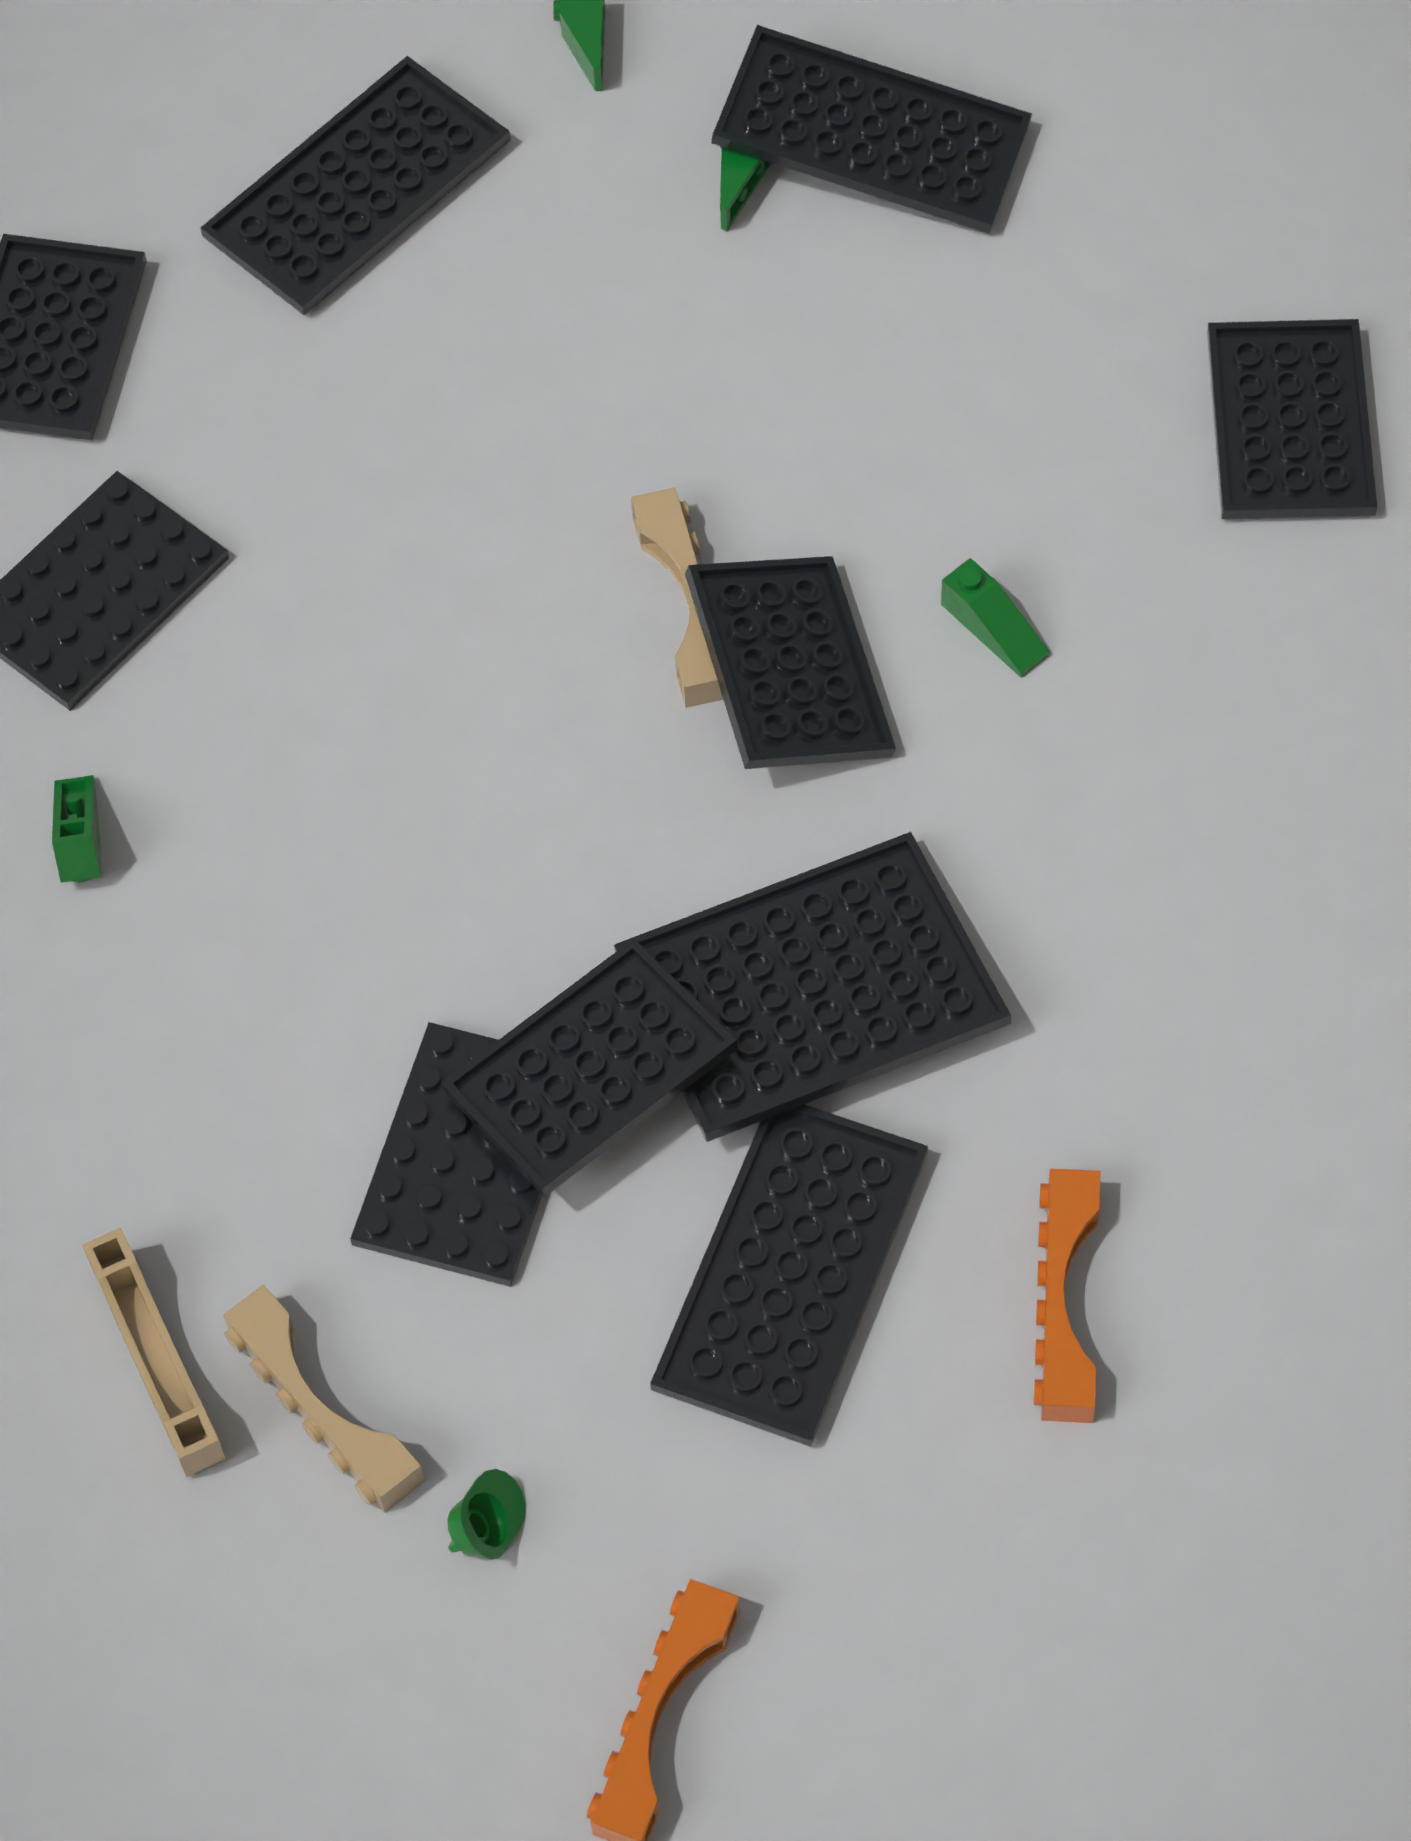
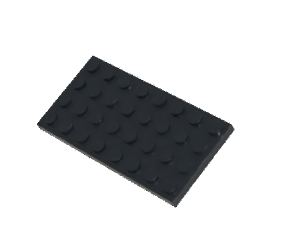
(872, 128)
(355, 184)
(790, 1271)

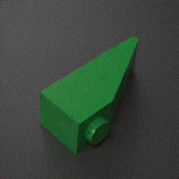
(584, 34)
(738, 181)
(992, 617)
(76, 829)

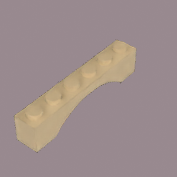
(663, 534)
(154, 1352)
(375, 1459)

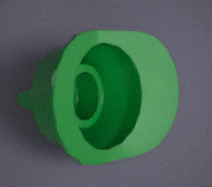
(487, 1516)

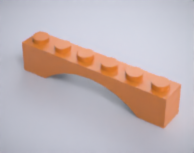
(1068, 1373)
(697, 1633)

